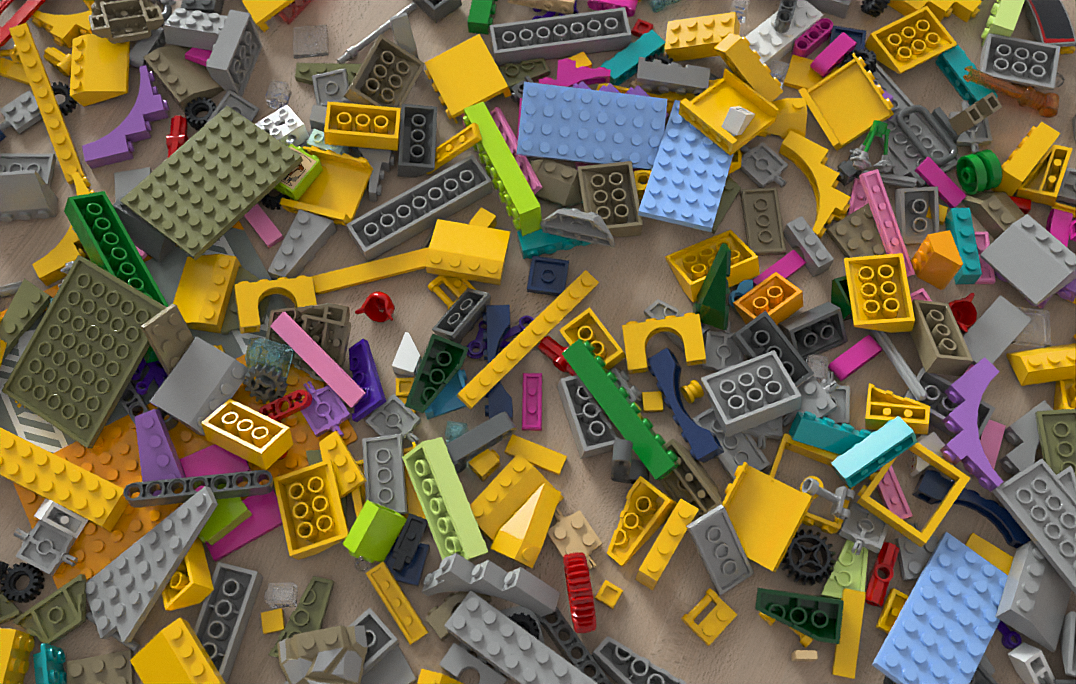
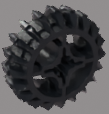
(813, 562)

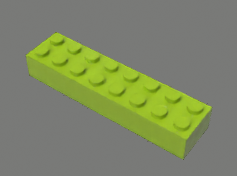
(504, 171)

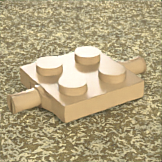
(573, 535)

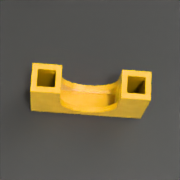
(249, 295)
(637, 336)
(666, 544)

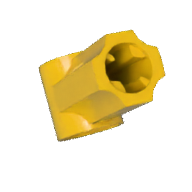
(59, 60)

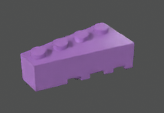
(156, 449)

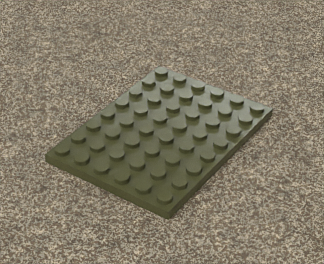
(211, 182)
(83, 352)

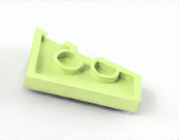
(848, 572)

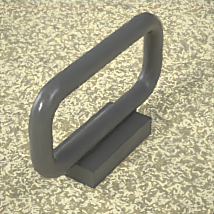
(939, 123)

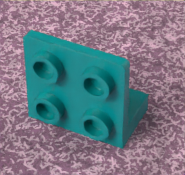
(50, 665)

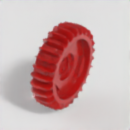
(579, 592)

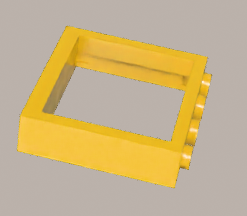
(816, 454)
(897, 523)

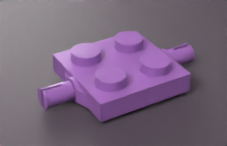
(325, 410)

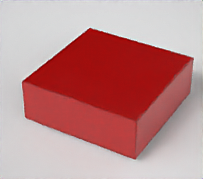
(641, 27)

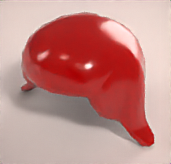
(375, 302)
(964, 312)

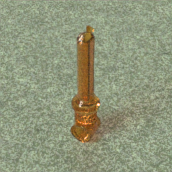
(1046, 103)

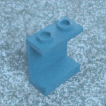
(447, 399)

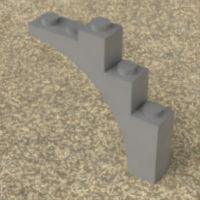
(378, 158)
(1025, 438)
(489, 579)

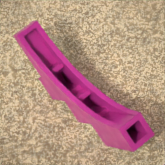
(569, 75)

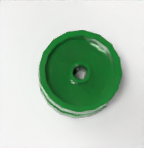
(979, 171)

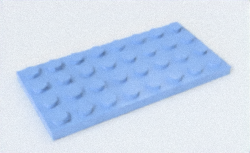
(590, 125)
(686, 177)
(944, 619)

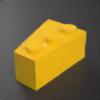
(1046, 179)
(886, 406)

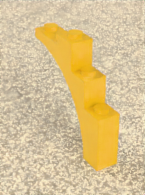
(940, 8)
(63, 27)
(811, 161)
(68, 248)

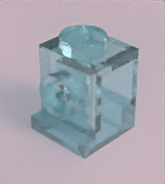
(455, 430)

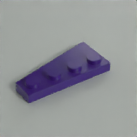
(367, 377)

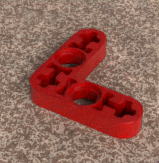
(293, 408)

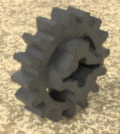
(265, 383)

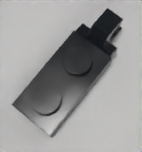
(408, 541)

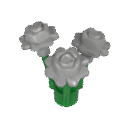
(861, 158)

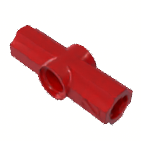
(178, 134)
(553, 351)
(877, 586)

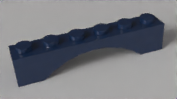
(498, 326)
(667, 371)
(934, 487)

